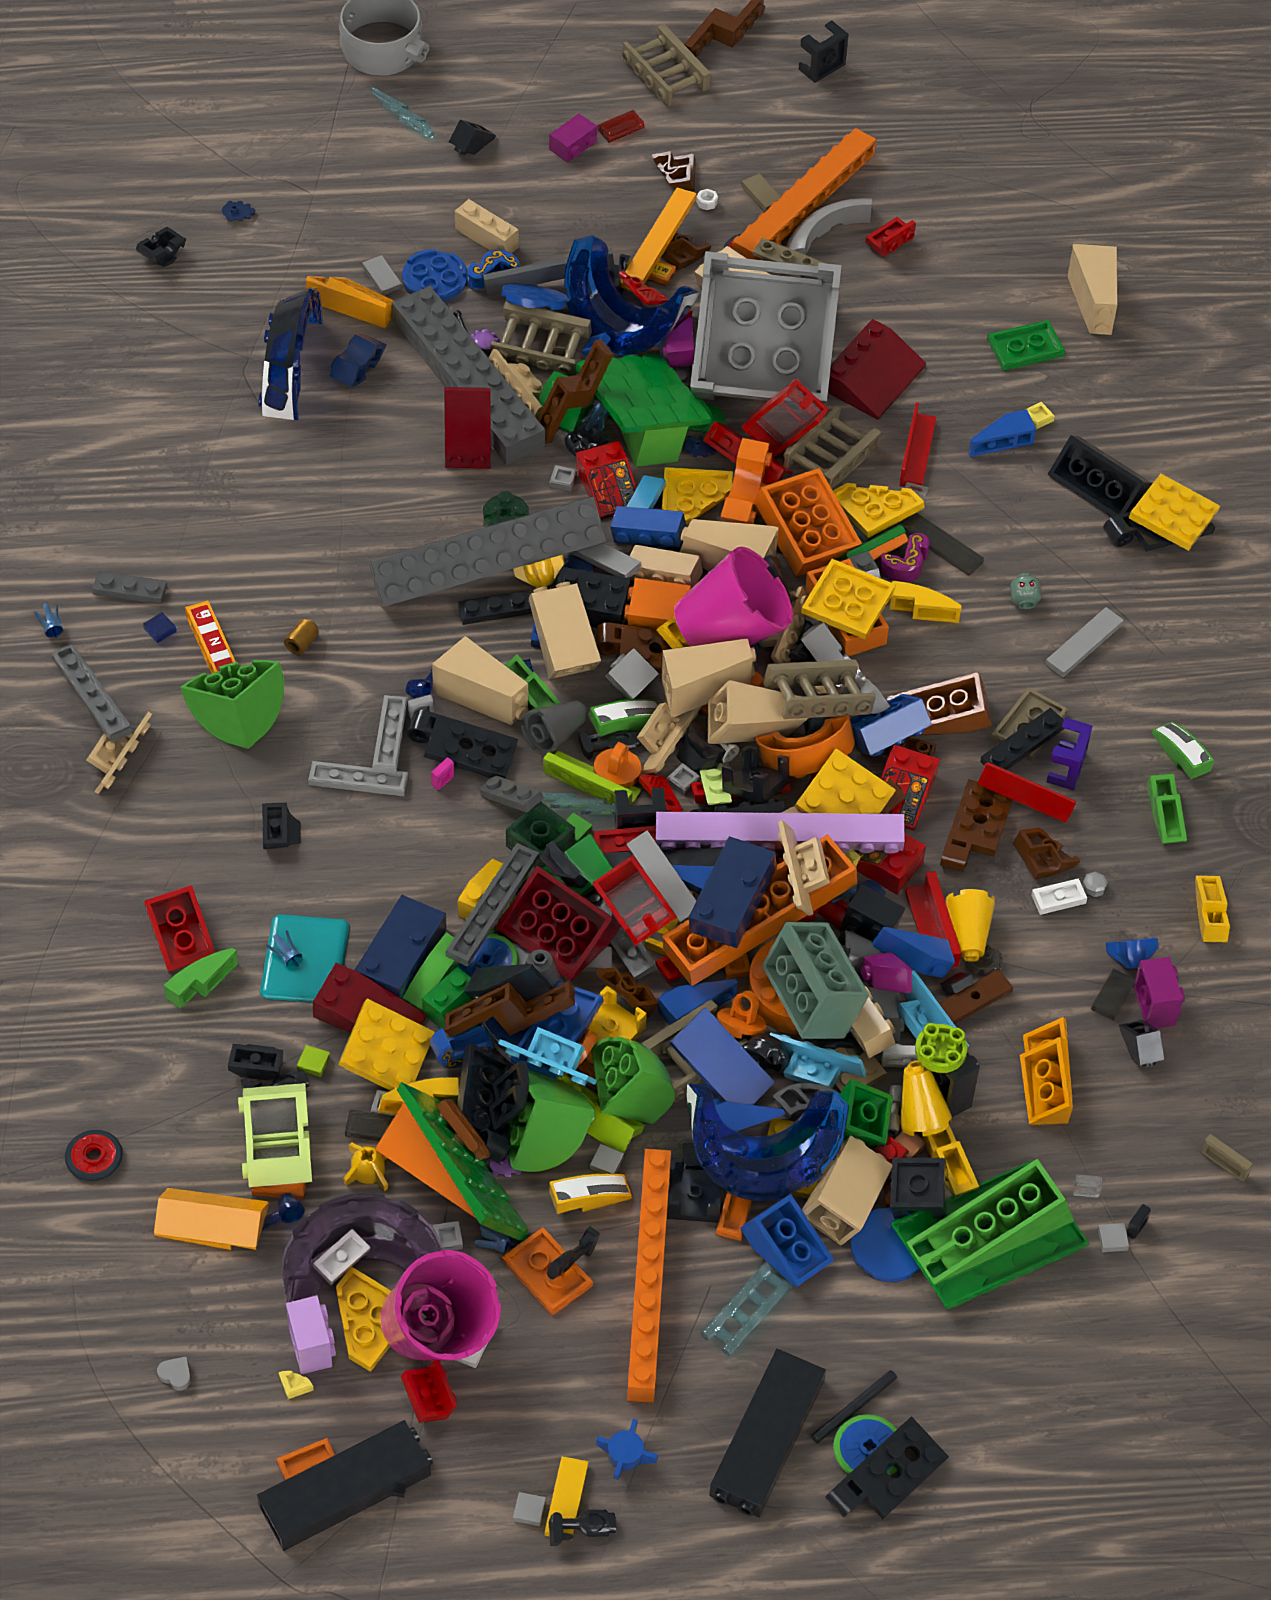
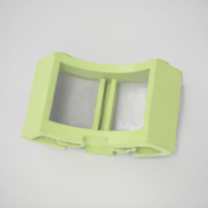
(274, 1137)

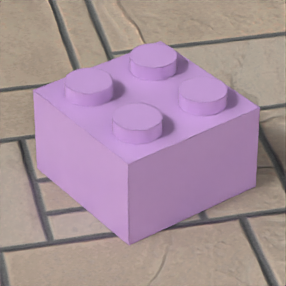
(310, 1334)

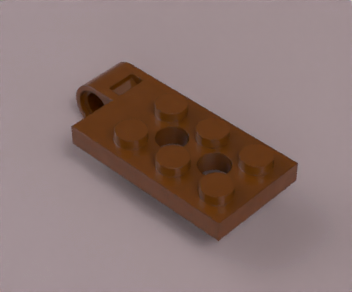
(623, 638)
(972, 836)

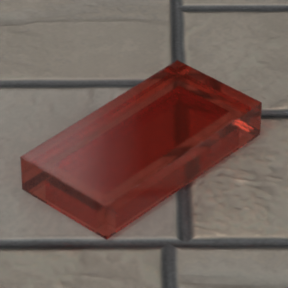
(621, 126)

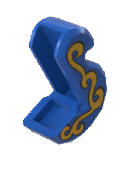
(491, 262)
(451, 1051)

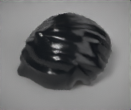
(582, 440)
(768, 1052)

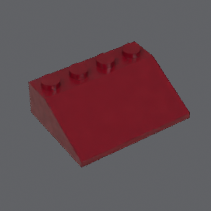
(874, 370)
(559, 921)

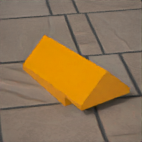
(352, 299)
(1047, 1074)
(210, 1219)

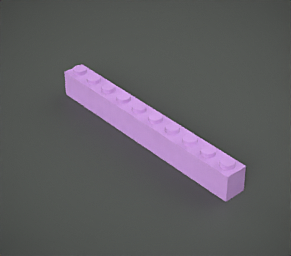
(712, 829)

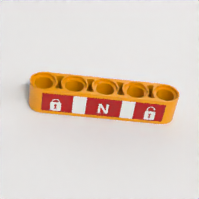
(209, 635)

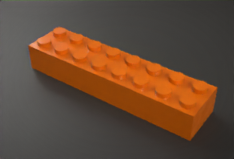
(700, 957)

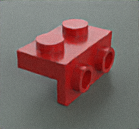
(891, 236)
(429, 1392)

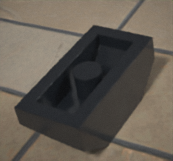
(696, 750)
(279, 826)
(562, 866)
(255, 1061)

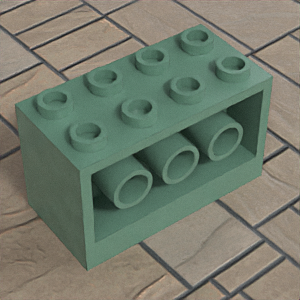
(815, 980)

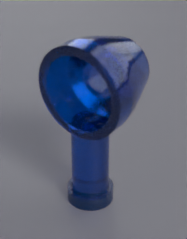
(420, 687)
(289, 1210)

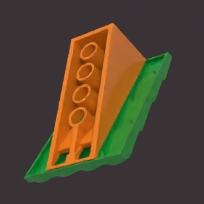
(429, 1151)

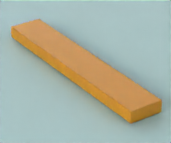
(660, 235)

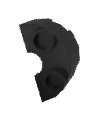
(162, 246)

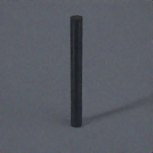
(854, 1406)

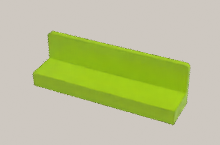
(583, 778)
(608, 1129)

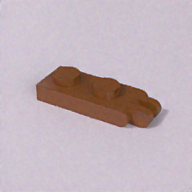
(464, 1131)

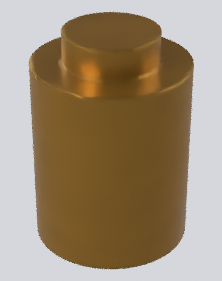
(301, 636)

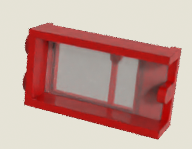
(785, 417)
(634, 900)

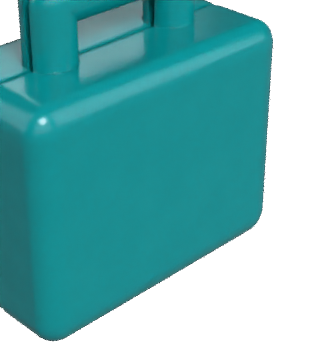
(321, 945)

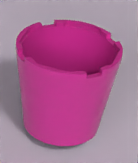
(734, 602)
(458, 1307)

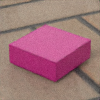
(442, 774)

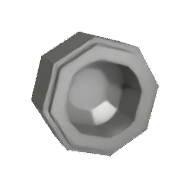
(1094, 884)

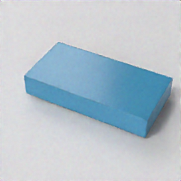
(647, 492)

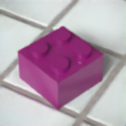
(1159, 992)

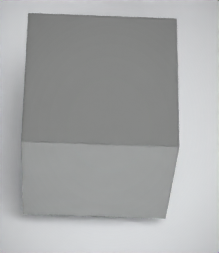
(631, 674)

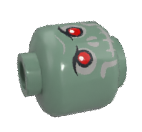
(1025, 591)

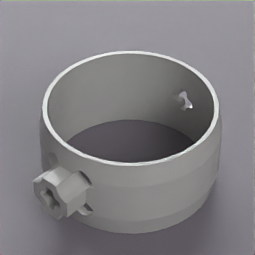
(382, 57)

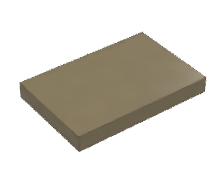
(1026, 709)

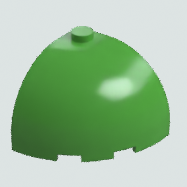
(237, 700)
(631, 1080)
(549, 1125)

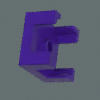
(1071, 754)

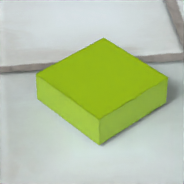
(313, 1061)

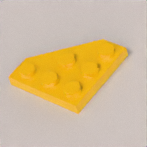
(695, 490)
(877, 507)
(360, 1311)

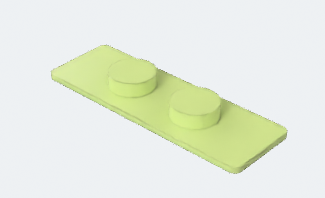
(713, 786)

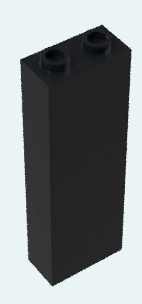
(767, 1433)
(344, 1484)

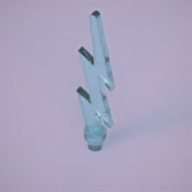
(407, 117)
(590, 806)

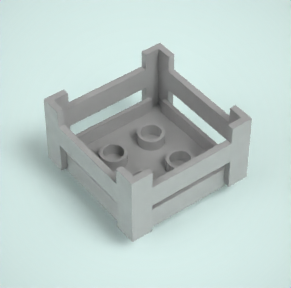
(764, 328)

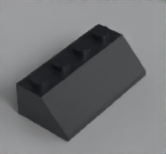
(1098, 477)

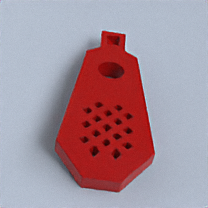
(646, 294)
(652, 781)

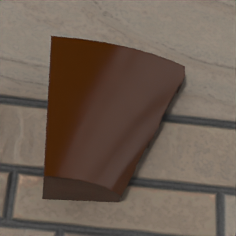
(677, 170)
(683, 252)
(1042, 853)
(629, 990)

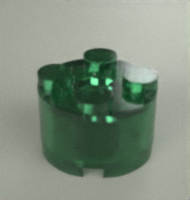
(503, 508)

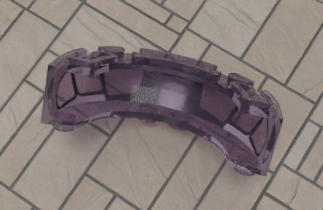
(388, 1226)

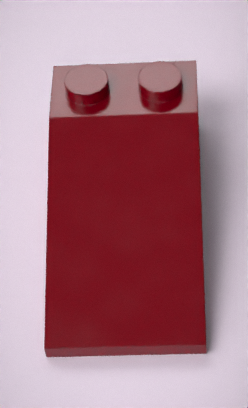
(467, 427)
(346, 991)

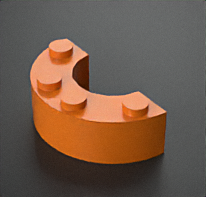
(747, 481)
(808, 752)
(770, 1005)

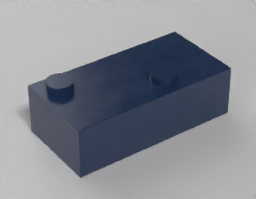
(732, 892)
(402, 945)

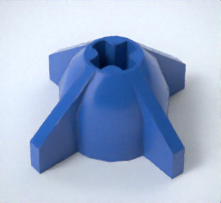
(1132, 951)
(626, 1450)

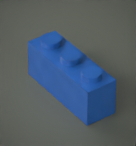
(648, 526)

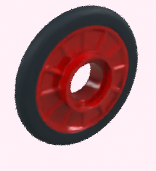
(93, 1169)

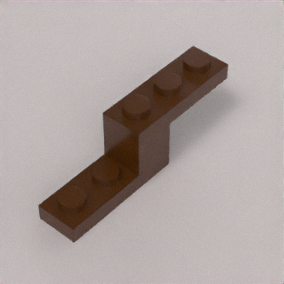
(725, 27)
(575, 390)
(510, 1009)

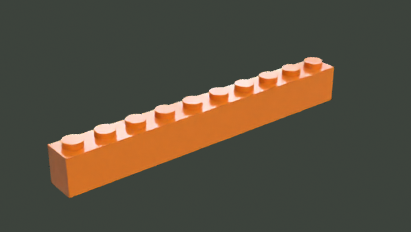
(807, 193)
(649, 1276)

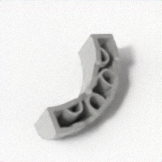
(822, 220)
(826, 648)

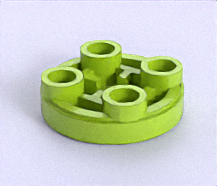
(941, 1047)

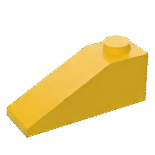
(477, 887)

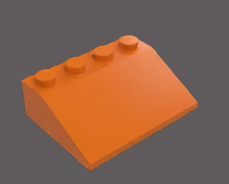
(808, 521)

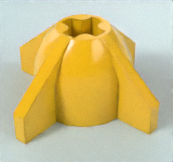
(541, 572)
(366, 1166)

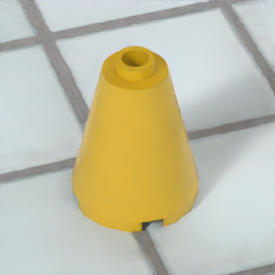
(971, 920)
(922, 1102)

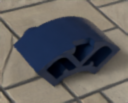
(357, 359)

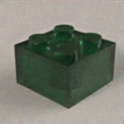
(538, 829)

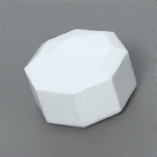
(707, 199)

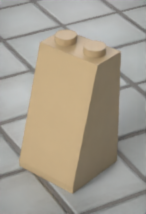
(1094, 284)
(717, 539)
(563, 630)
(699, 671)
(480, 682)
(746, 711)
(847, 1191)

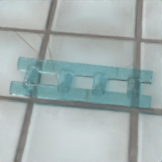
(748, 1323)

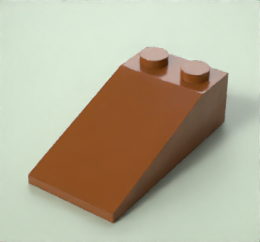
(954, 705)

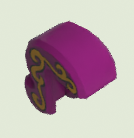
(911, 566)

